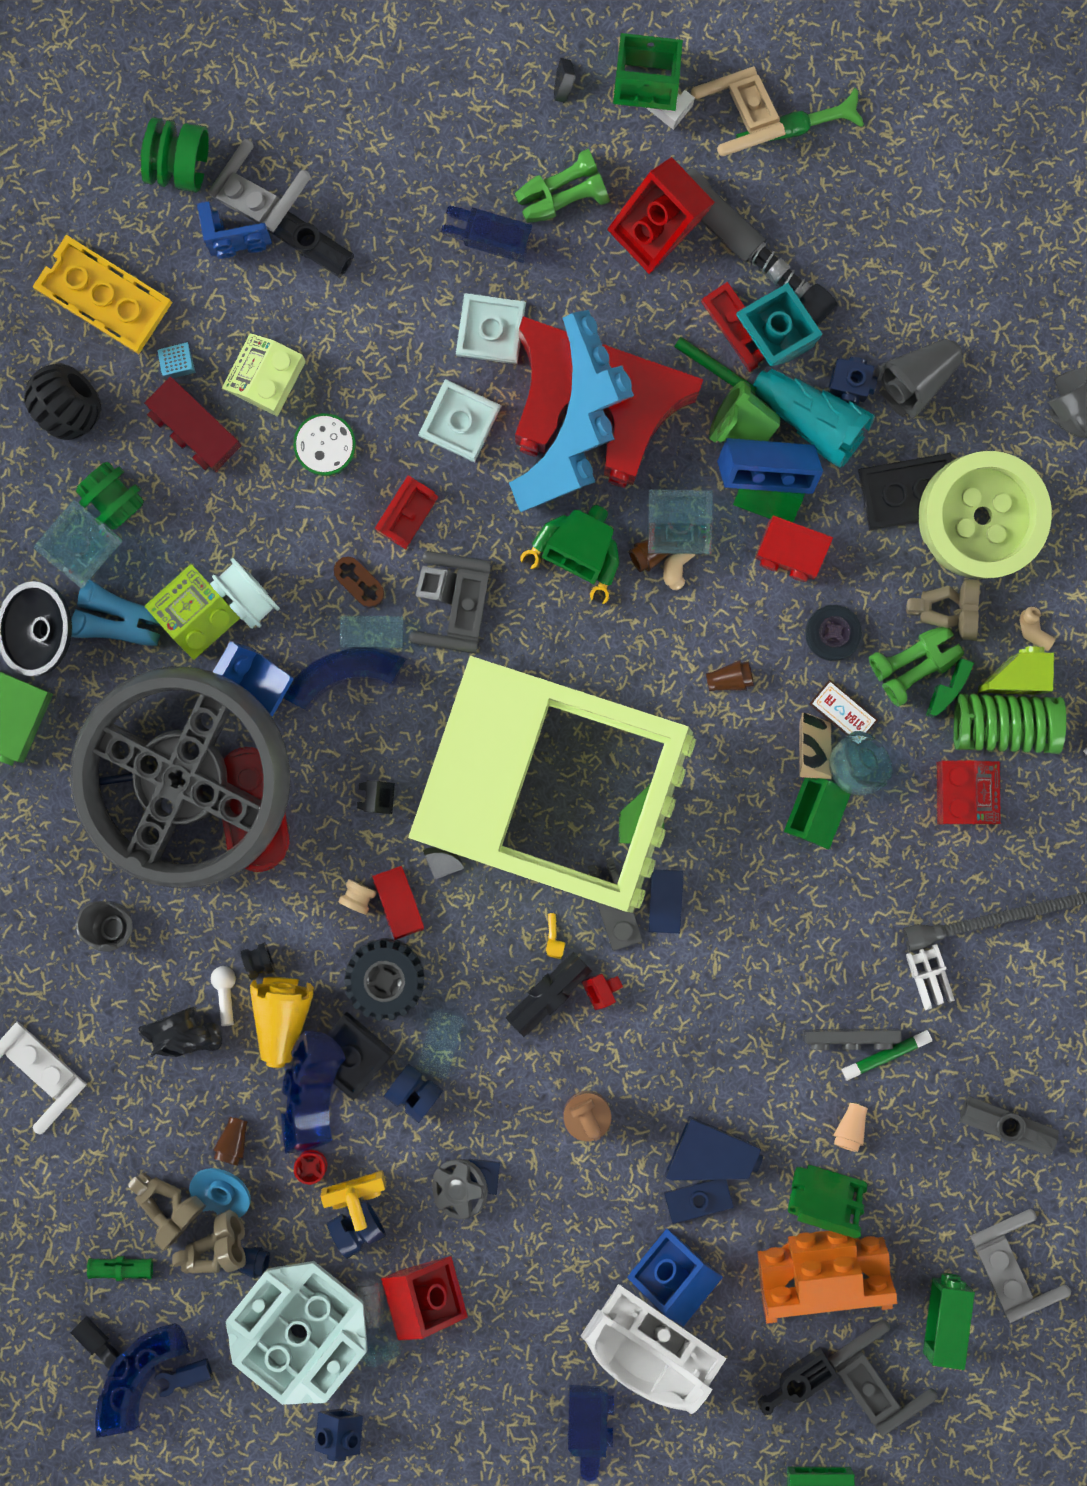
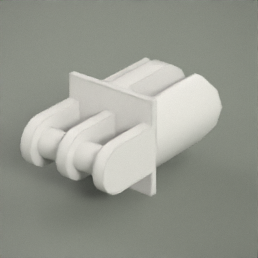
(930, 975)

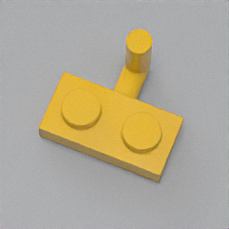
(350, 1191)

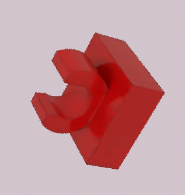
(601, 990)

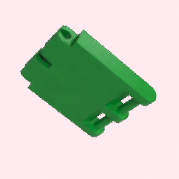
(826, 1200)

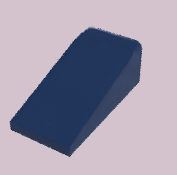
(665, 901)

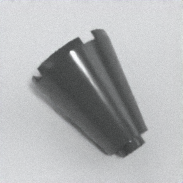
(918, 376)

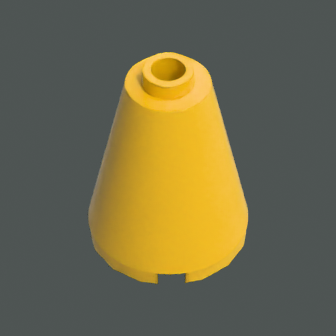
(279, 1016)

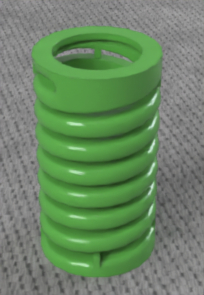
(1014, 732)

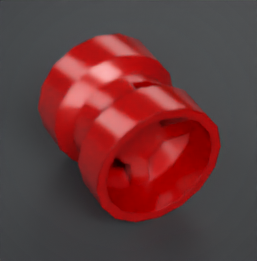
(306, 1170)

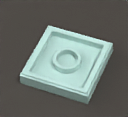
(490, 328)
(459, 420)

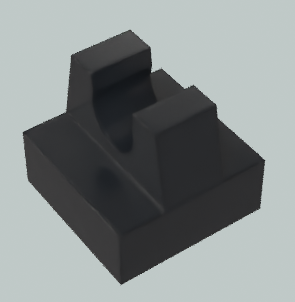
(378, 797)

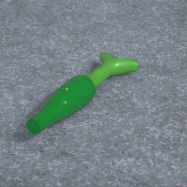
(800, 122)

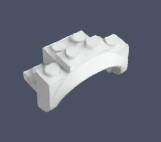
(651, 1353)

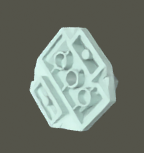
(290, 1366)

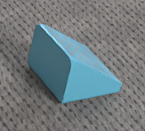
(176, 361)

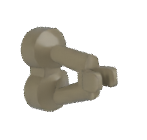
(967, 600)
(182, 1213)
(226, 1243)

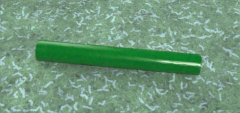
(710, 363)

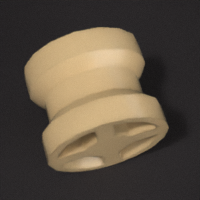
(357, 896)

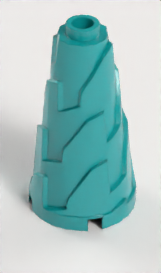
(816, 415)

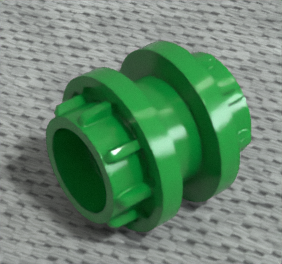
(109, 495)

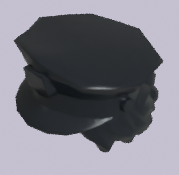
(181, 1034)

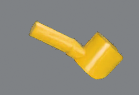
(554, 948)

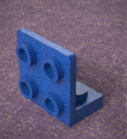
(226, 242)
(255, 674)

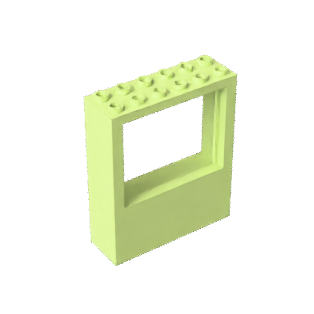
(486, 762)

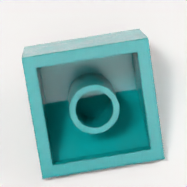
(780, 326)

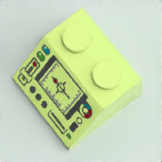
(264, 373)

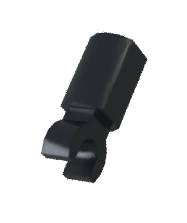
(95, 1341)

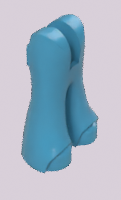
(99, 599)

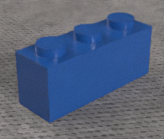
(769, 466)

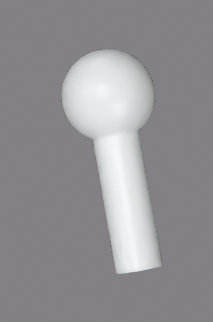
(223, 980)

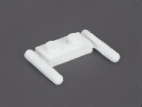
(43, 1069)

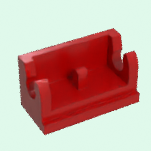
(406, 512)

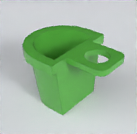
(743, 417)

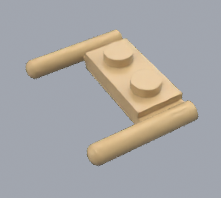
(752, 105)

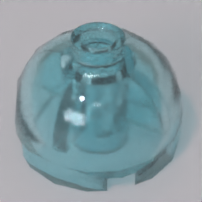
(859, 764)

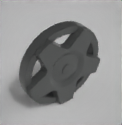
(459, 1189)

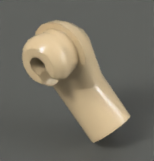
(674, 570)
(1032, 630)

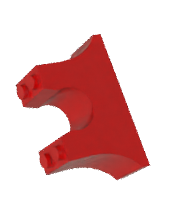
(634, 421)

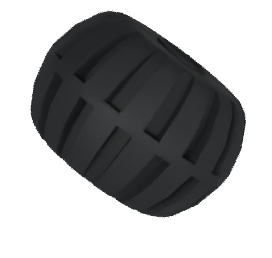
(62, 401)

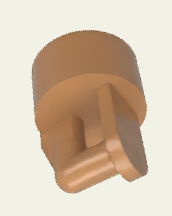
(587, 1116)

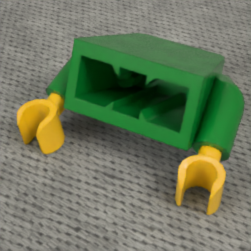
(580, 546)

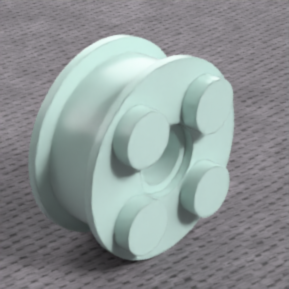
(244, 594)

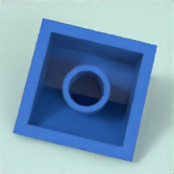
(674, 1278)

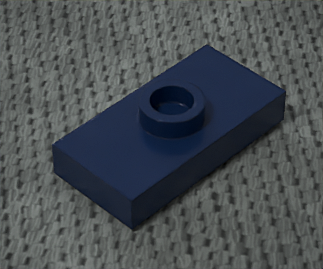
(698, 1200)

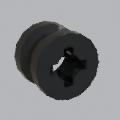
(257, 961)

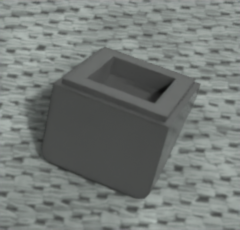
(436, 585)

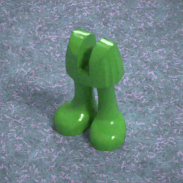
(540, 188)
(934, 661)

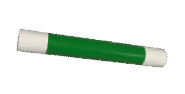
(886, 1055)

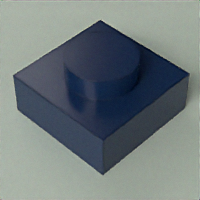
(490, 1171)

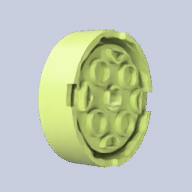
(1016, 507)

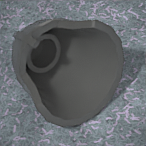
(1070, 408)

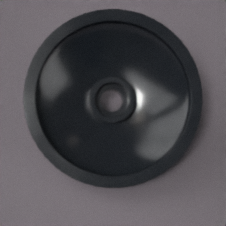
(34, 628)

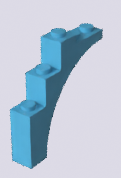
(585, 426)

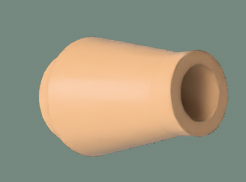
(851, 1128)

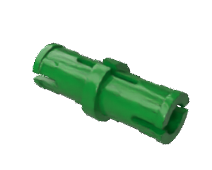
(120, 1268)

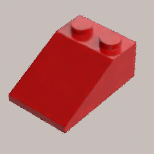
(660, 214)

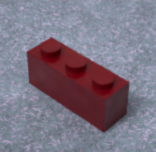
(191, 425)

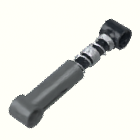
(750, 246)

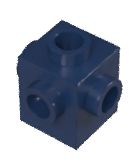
(844, 387)
(338, 1434)

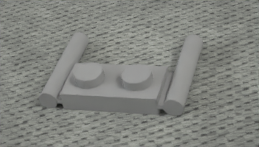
(250, 198)
(1005, 1272)

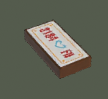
(842, 710)

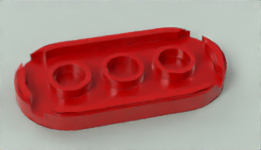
(247, 774)

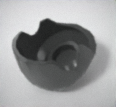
(104, 925)

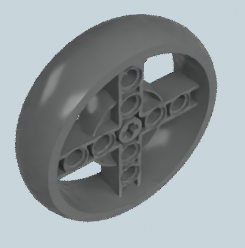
(142, 855)

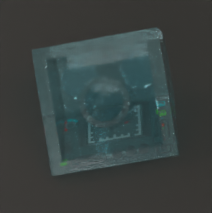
(680, 521)
(78, 543)

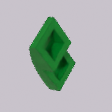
(944, 695)

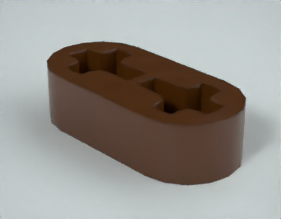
(353, 587)

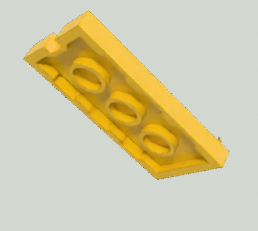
(102, 295)

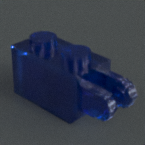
(490, 233)
(588, 1426)

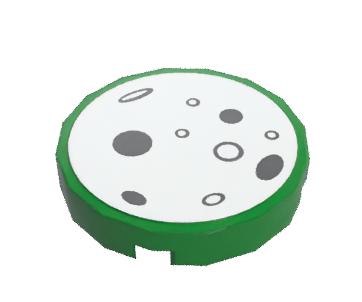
(324, 444)

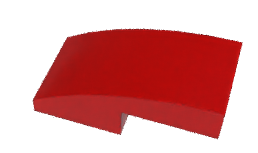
(398, 902)

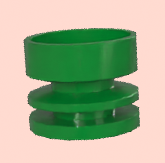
(169, 154)

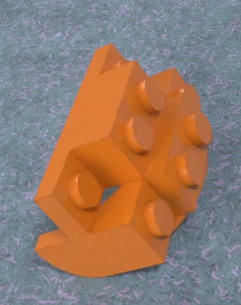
(825, 1274)

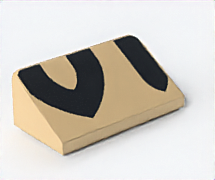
(814, 747)

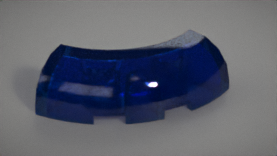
(342, 667)
(309, 1091)
(120, 1399)

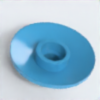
(220, 1191)

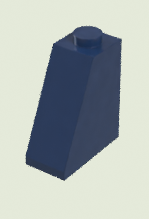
(712, 1154)

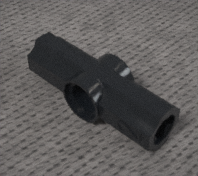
(323, 249)
(548, 994)

